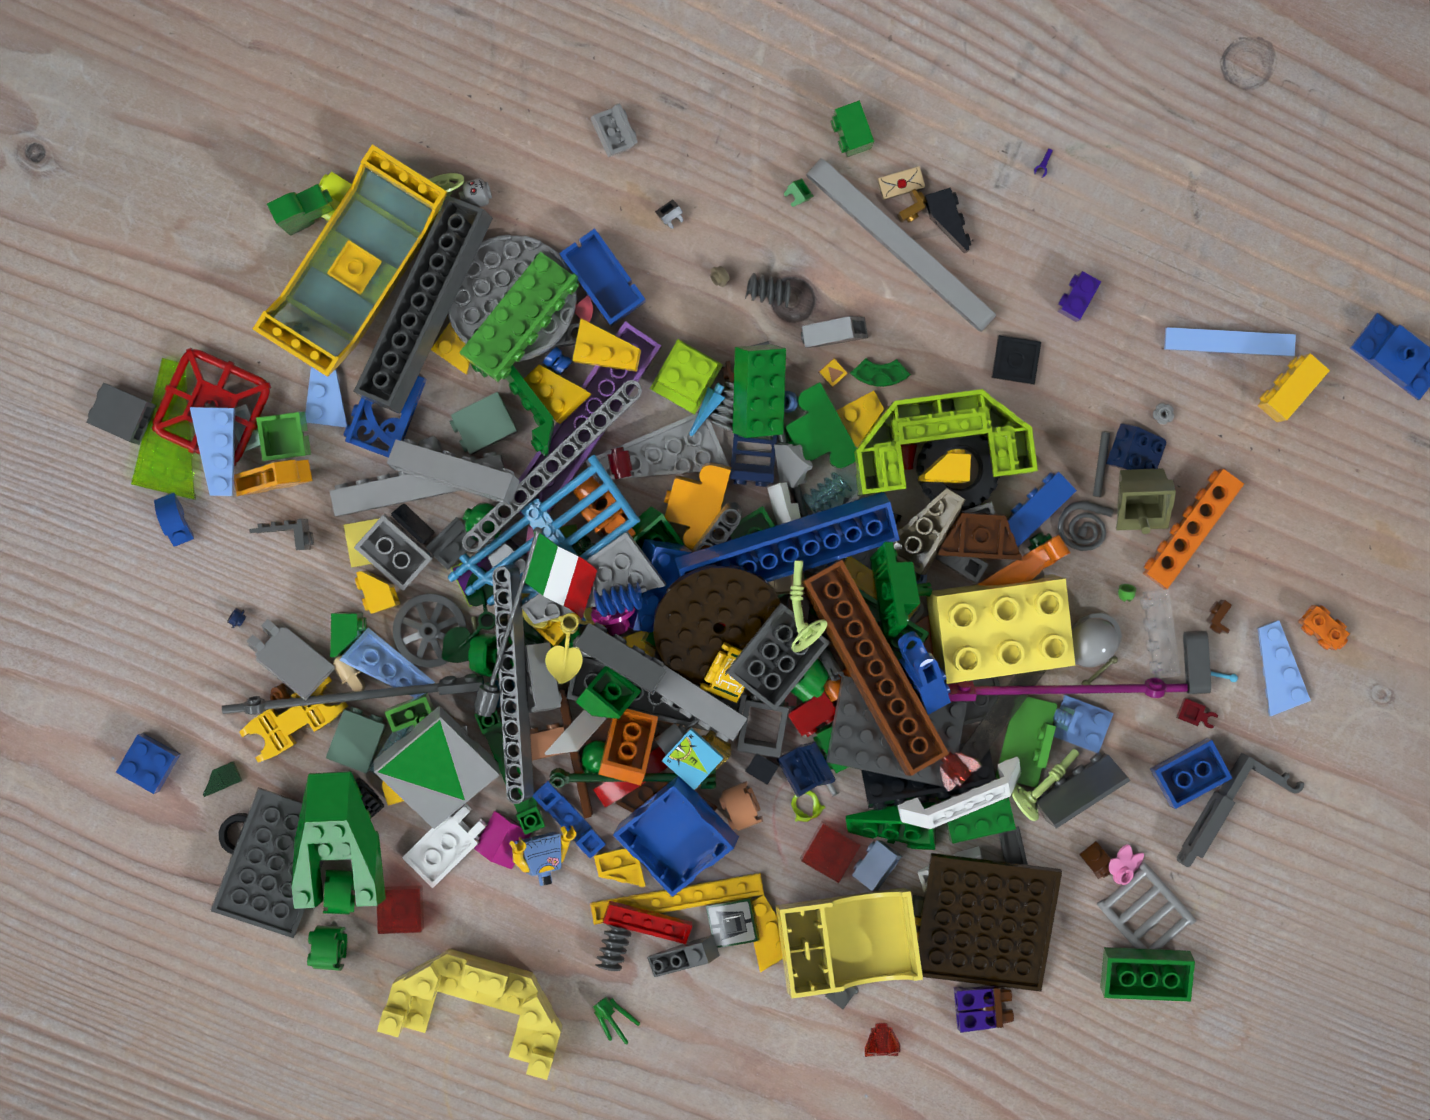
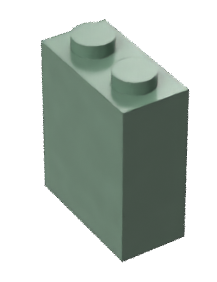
(483, 423)
(356, 739)

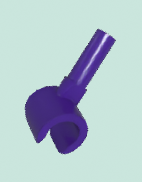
(1044, 162)

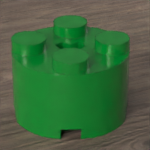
(483, 654)
(812, 682)
(338, 892)
(327, 947)

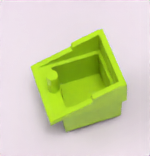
(686, 376)

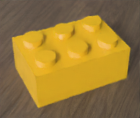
(1292, 387)

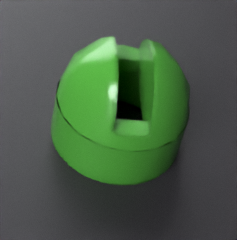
(1126, 592)

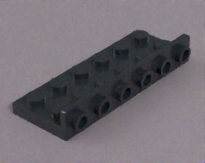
(890, 790)

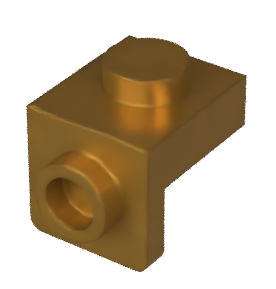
(912, 211)

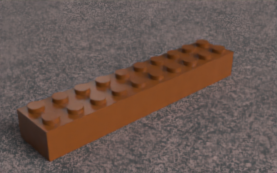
(874, 668)

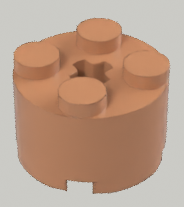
(741, 806)

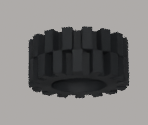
(370, 799)

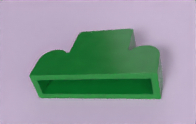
(298, 211)
(821, 429)

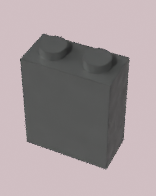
(121, 413)

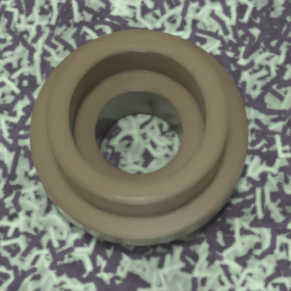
(719, 276)

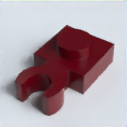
(1194, 713)

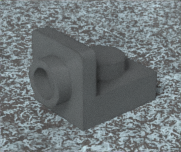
(842, 998)

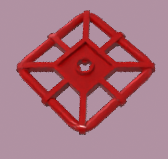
(206, 393)

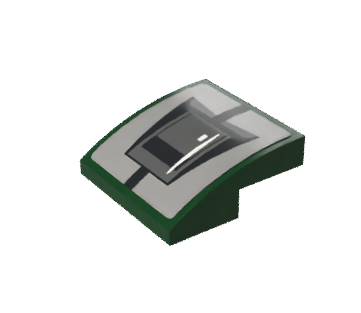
(733, 922)

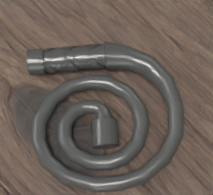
(1084, 505)

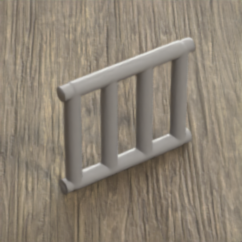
(1159, 886)

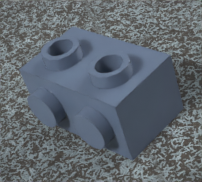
(876, 865)

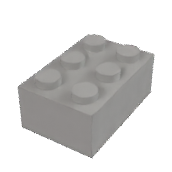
(393, 552)

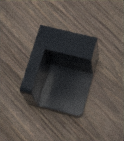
(762, 768)

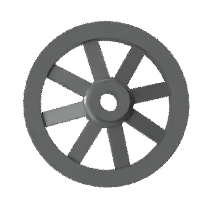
(436, 627)

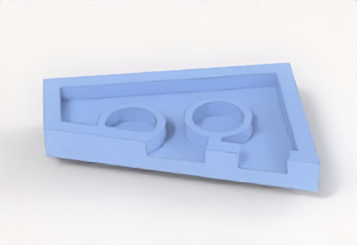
(325, 400)

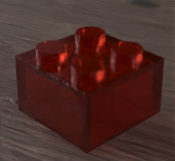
(830, 852)
(401, 910)

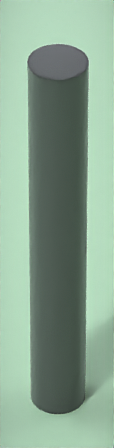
(1101, 464)

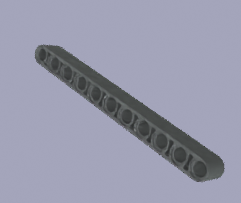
(508, 693)

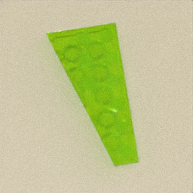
(161, 463)

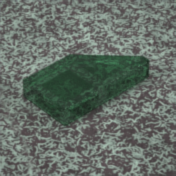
(222, 778)

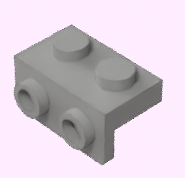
(614, 130)

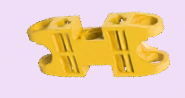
(278, 728)

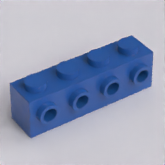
(1039, 506)

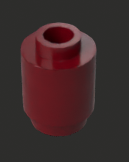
(620, 463)

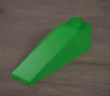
(888, 825)

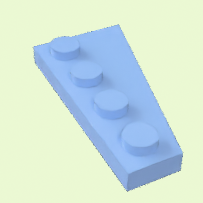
(380, 660)
(1282, 677)

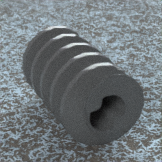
(769, 290)
(614, 948)

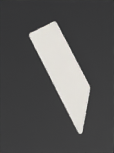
(576, 734)

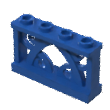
(401, 424)

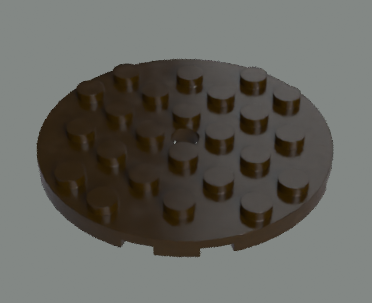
(698, 602)

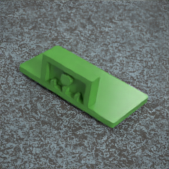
(1030, 739)

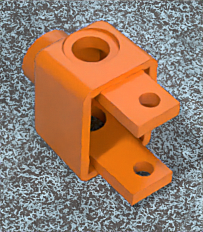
(591, 511)

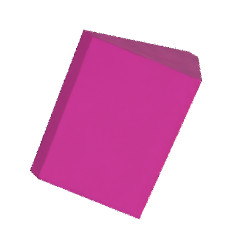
(496, 839)

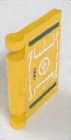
(721, 682)

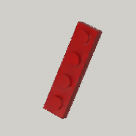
(647, 922)

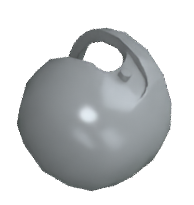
(1095, 639)

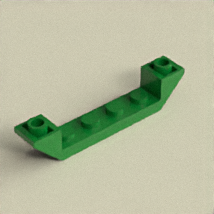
(543, 434)
(527, 811)

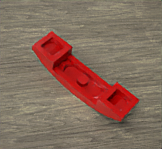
(612, 791)

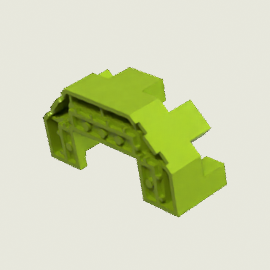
(938, 418)

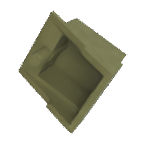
(1144, 500)

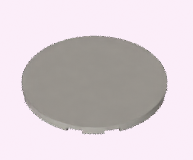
(492, 275)

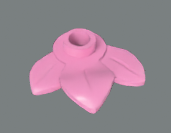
(1125, 864)

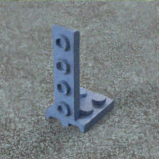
(1081, 723)

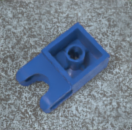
(923, 673)

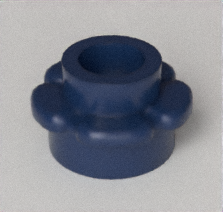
(236, 618)

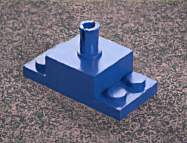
(1395, 354)

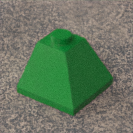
(608, 695)

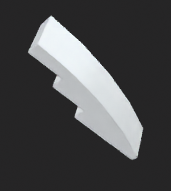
(781, 504)

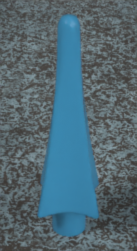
(711, 401)

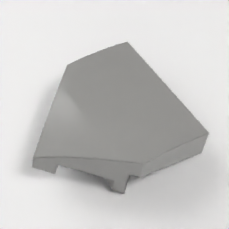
(791, 464)

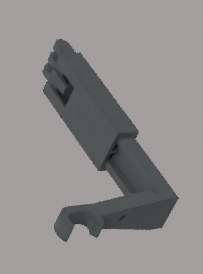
(1221, 805)

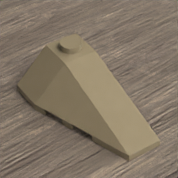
(927, 531)

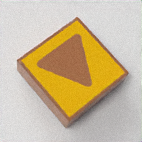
(833, 372)

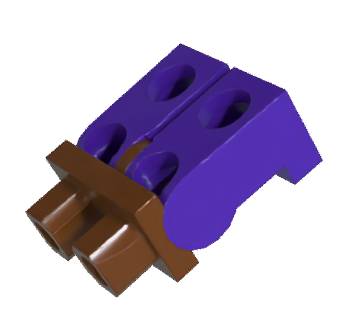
(982, 1008)

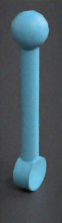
(1233, 677)

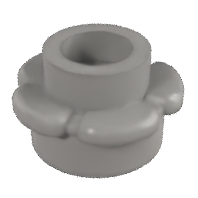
(1157, 413)

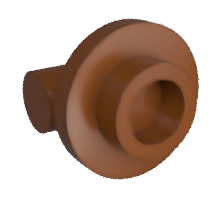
(279, 692)

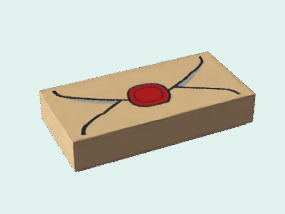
(901, 183)

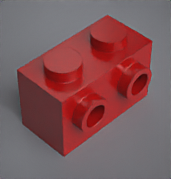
(812, 714)

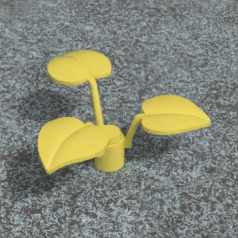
(563, 661)

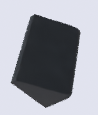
(412, 523)

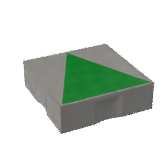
(436, 767)

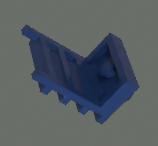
(742, 472)
(805, 768)

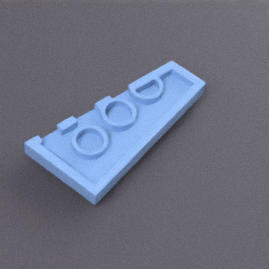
(216, 444)

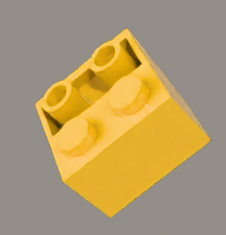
(377, 592)

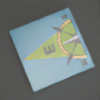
(692, 758)

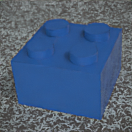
(148, 763)

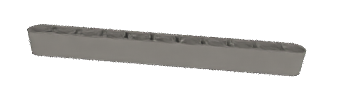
(901, 245)
(563, 462)

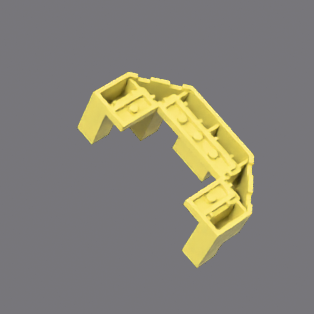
(483, 983)

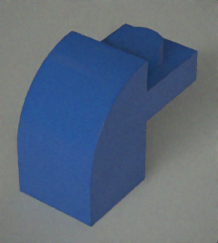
(172, 520)

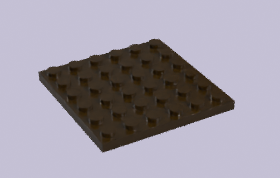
(987, 921)

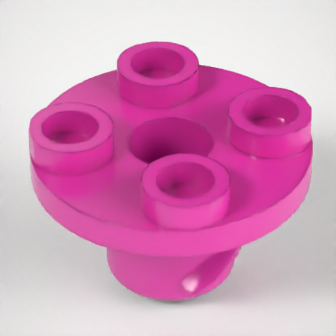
(615, 623)

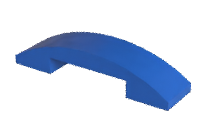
(568, 816)

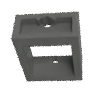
(758, 746)

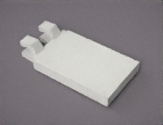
(444, 847)

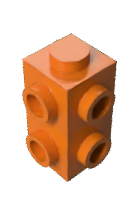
(1328, 631)

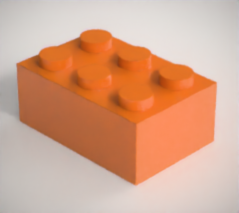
(628, 746)

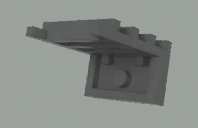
(302, 536)

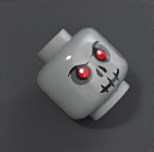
(476, 192)

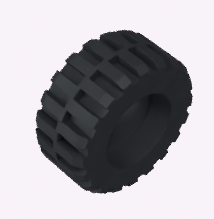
(979, 447)

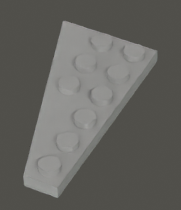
(670, 450)
(616, 565)

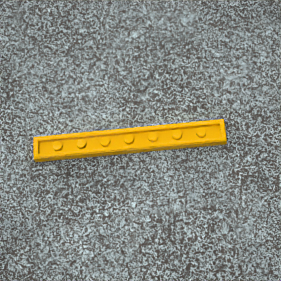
(688, 897)

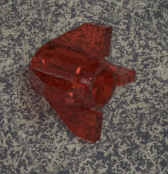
(957, 768)
(882, 1042)

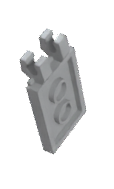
(291, 660)

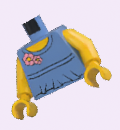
(542, 853)

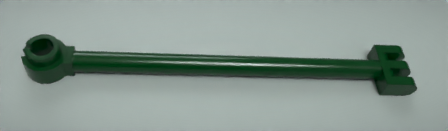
(566, 777)

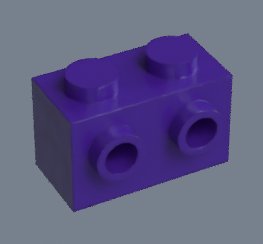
(1079, 296)

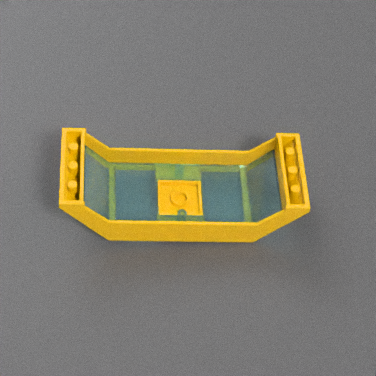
(353, 263)

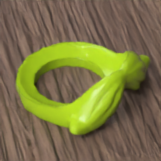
(817, 808)

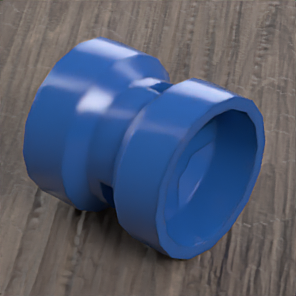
(561, 365)

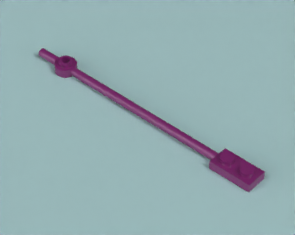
(1153, 688)

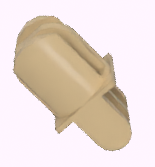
(349, 675)

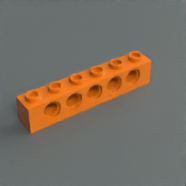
(1229, 487)

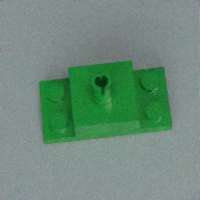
(895, 589)

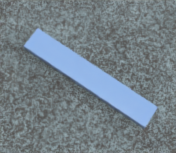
(1230, 342)

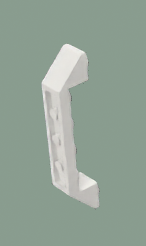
(957, 806)

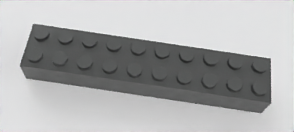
(423, 304)

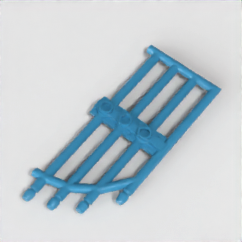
(538, 516)

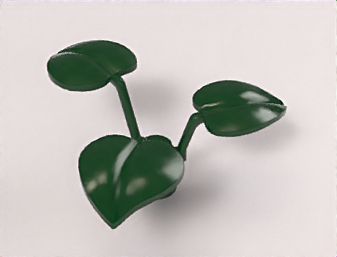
(458, 639)

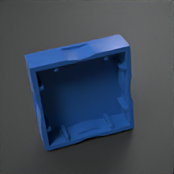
(676, 835)

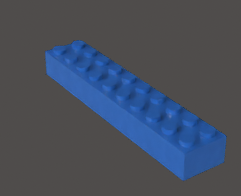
(810, 539)

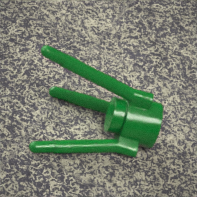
(604, 1009)

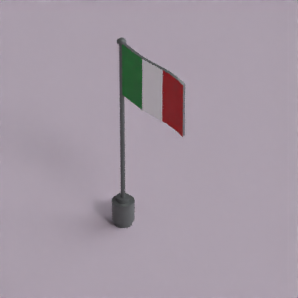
(554, 575)

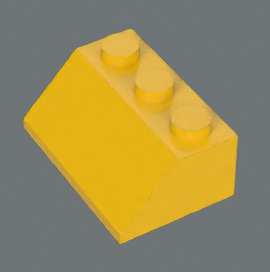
(949, 468)

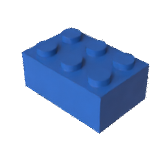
(1191, 773)

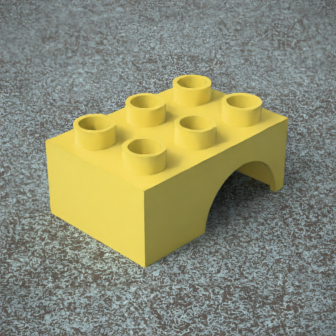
(1001, 629)
(848, 941)

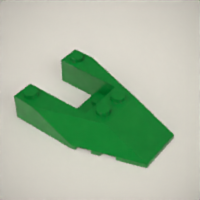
(335, 827)

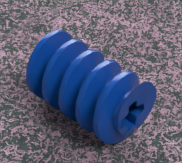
(618, 600)

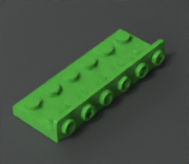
(520, 317)

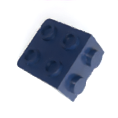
(1136, 449)

